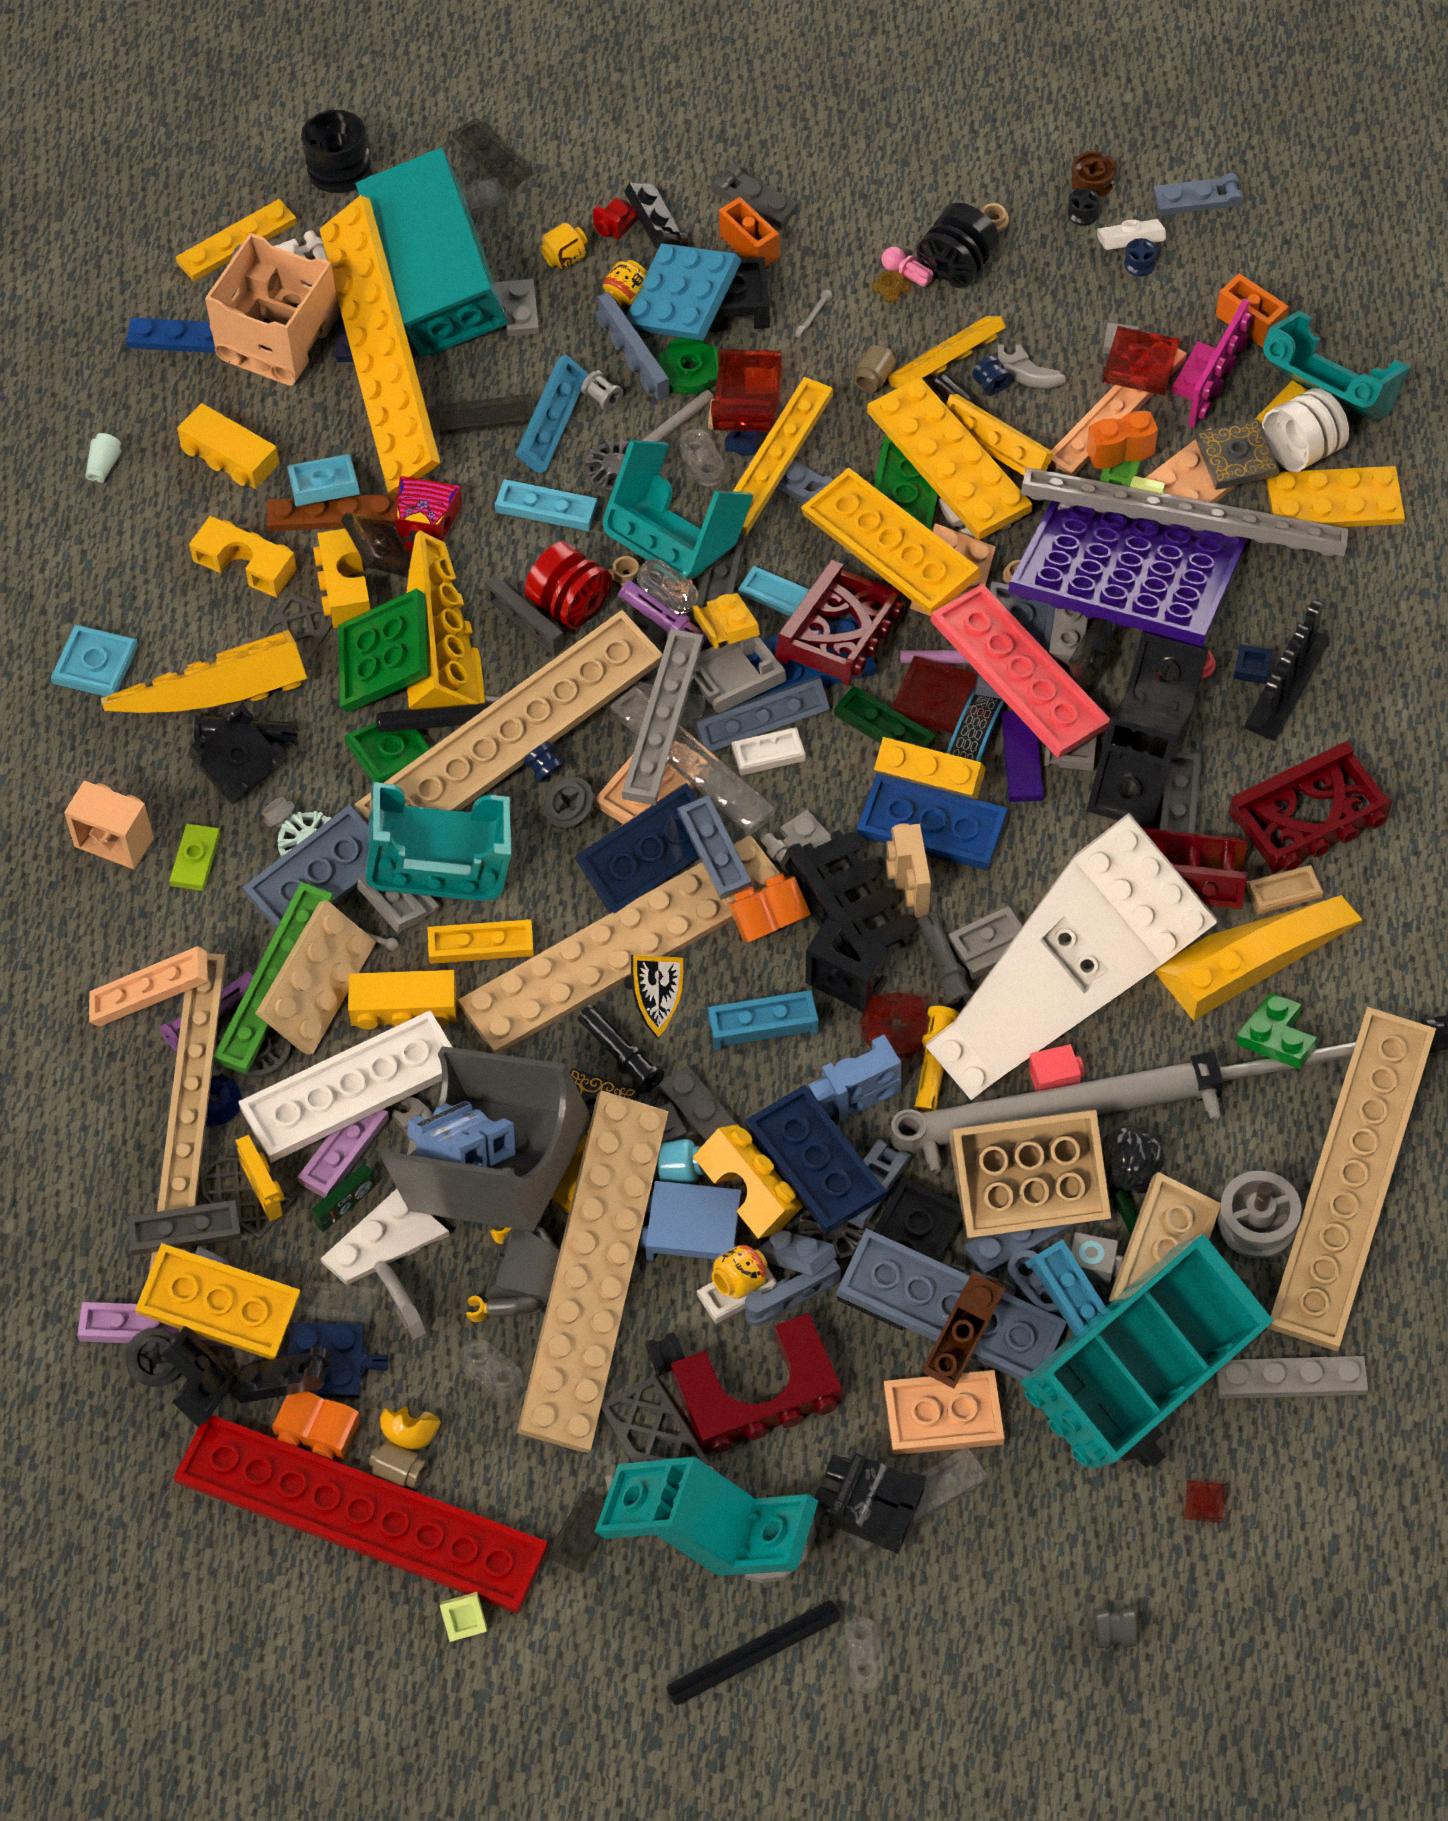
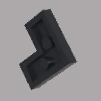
(205, 1374)

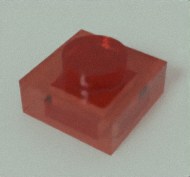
(1204, 1501)

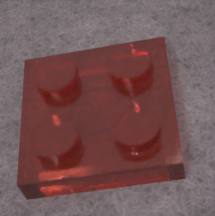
(1141, 360)
(934, 694)

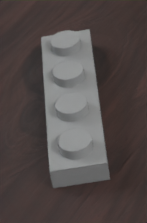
(1292, 1377)

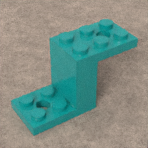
(707, 1516)

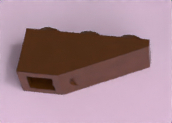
(963, 1329)

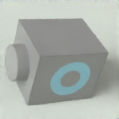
(1097, 1258)

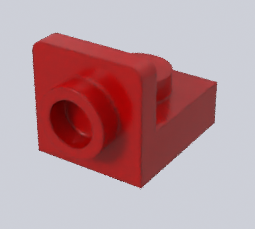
(614, 219)

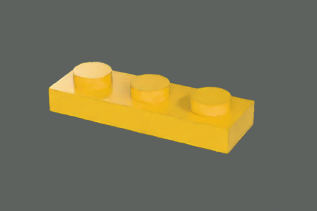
(480, 941)

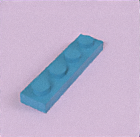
(551, 414)

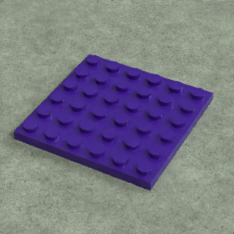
(1129, 570)

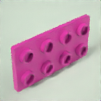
(1206, 365)

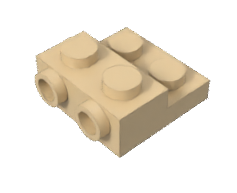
(909, 866)

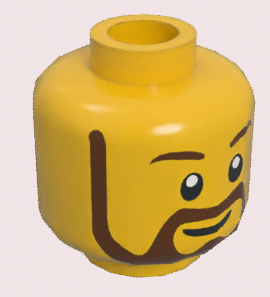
(563, 246)

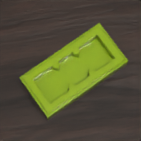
(195, 857)

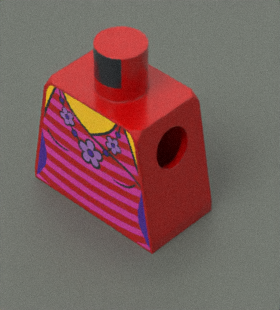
(425, 508)

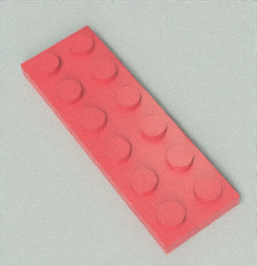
(1020, 670)

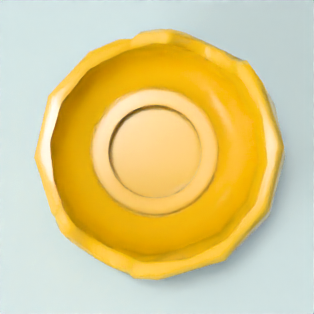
(409, 1431)

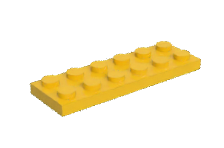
(949, 458)
(891, 541)

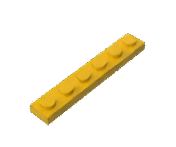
(782, 445)

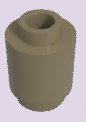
(874, 368)
(398, 1465)

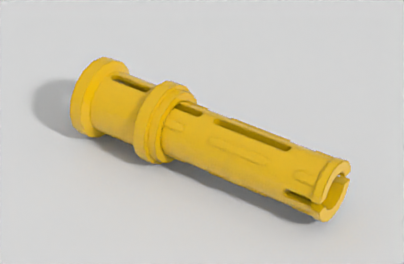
(932, 1070)

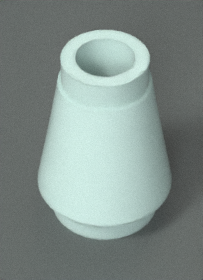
(102, 456)

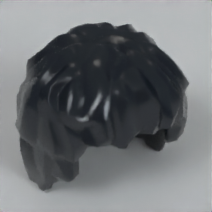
(1131, 1158)

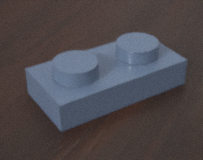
(797, 1252)

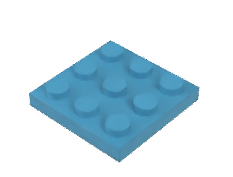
(683, 291)

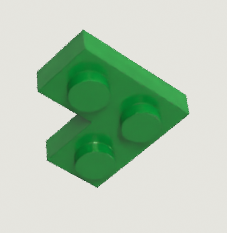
(1271, 1033)

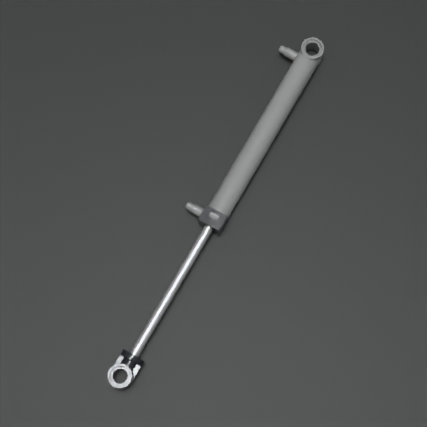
(1196, 1079)

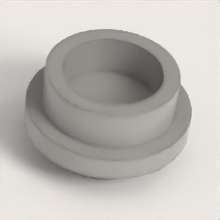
(278, 812)

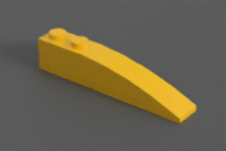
(452, 664)
(235, 676)
(1247, 954)

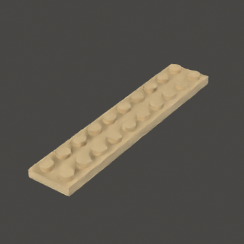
(527, 716)
(601, 953)
(1351, 1179)
(593, 1273)

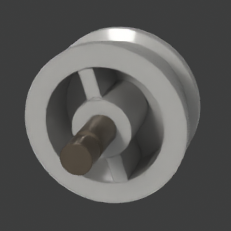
(1259, 1214)

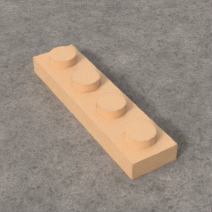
(148, 986)

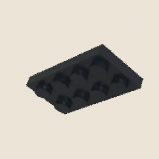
(920, 1222)

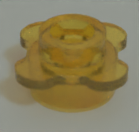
(890, 278)

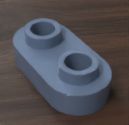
(1028, 1286)

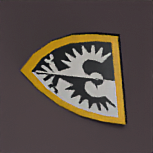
(656, 988)

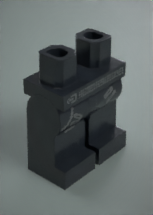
(871, 1501)

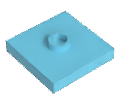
(323, 480)
(94, 661)

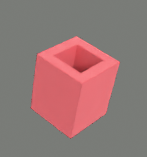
(1055, 1068)

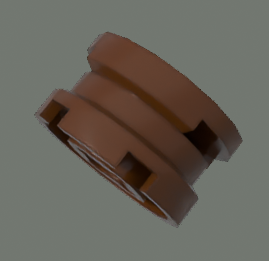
(1093, 172)

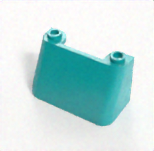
(1292, 352)
(437, 848)

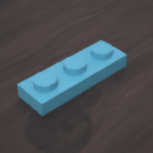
(546, 505)

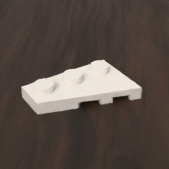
(382, 1236)

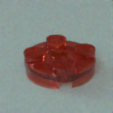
(901, 1006)

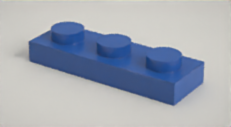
(170, 335)

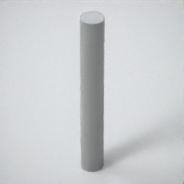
(680, 417)

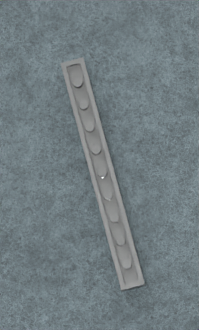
(1185, 511)

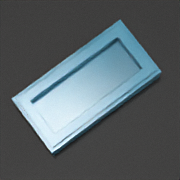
(772, 591)

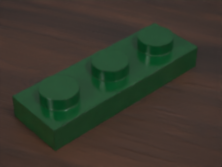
(879, 720)

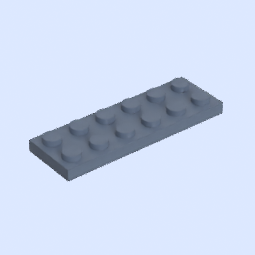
(923, 1293)

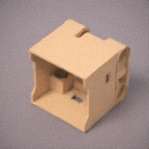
(271, 287)

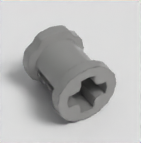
(601, 390)

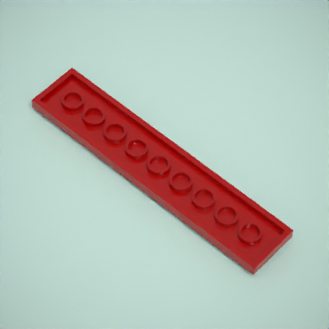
(362, 1513)

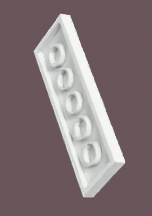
(346, 1087)

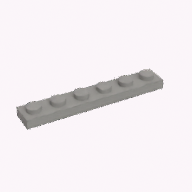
(662, 717)

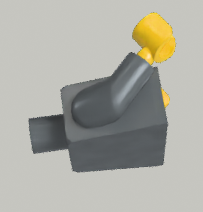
(520, 1275)

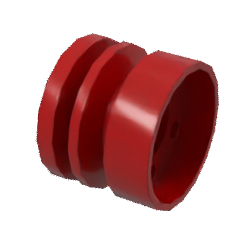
(568, 584)

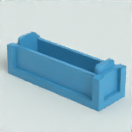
(763, 1018)
(1066, 1285)

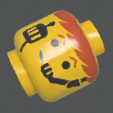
(625, 282)
(739, 1271)

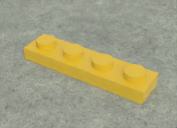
(220, 247)
(955, 348)
(999, 438)

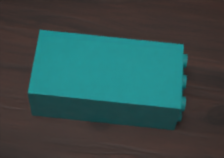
(433, 253)
(1146, 1352)

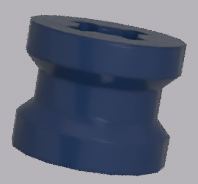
(1145, 251)
(991, 375)
(543, 761)

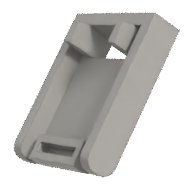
(730, 678)

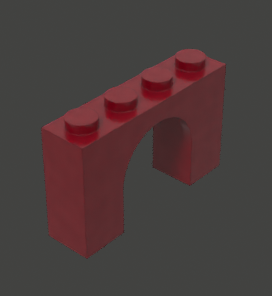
(723, 1420)

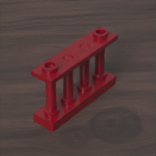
(1207, 863)

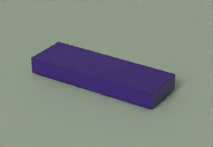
(1021, 759)

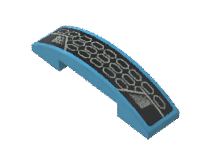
(975, 726)

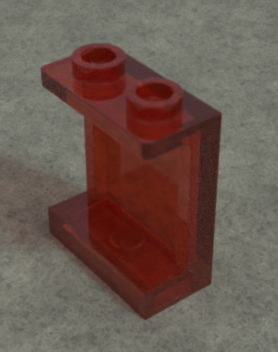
(747, 390)

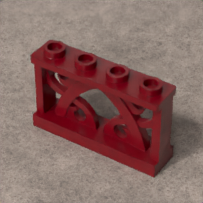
(838, 586)
(1310, 837)

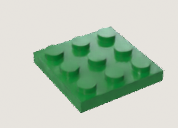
(382, 650)

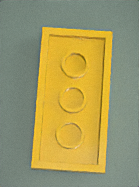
(1338, 496)
(217, 1301)

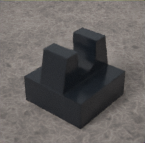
(1146, 1450)

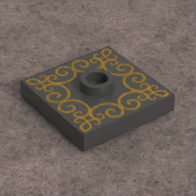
(1237, 454)

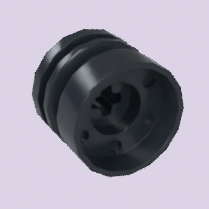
(336, 150)
(958, 244)

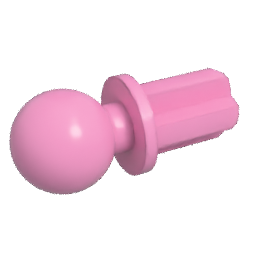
(895, 259)

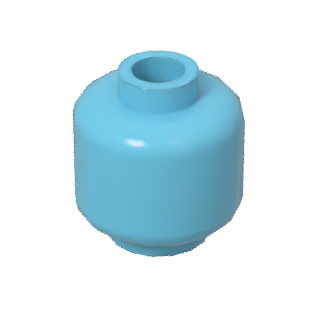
(677, 1163)

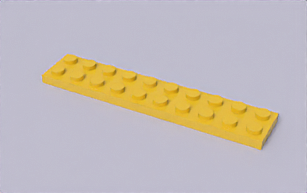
(379, 344)

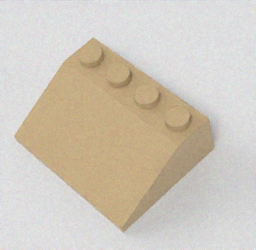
(1030, 1173)

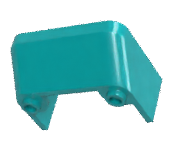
(641, 518)

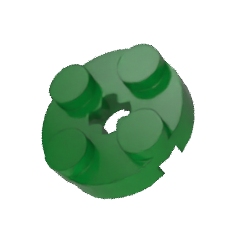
(689, 380)

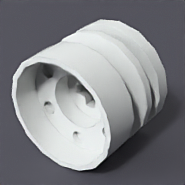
(1306, 429)

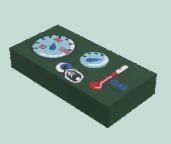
(343, 1197)

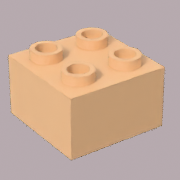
(109, 824)

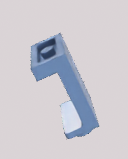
(691, 1220)

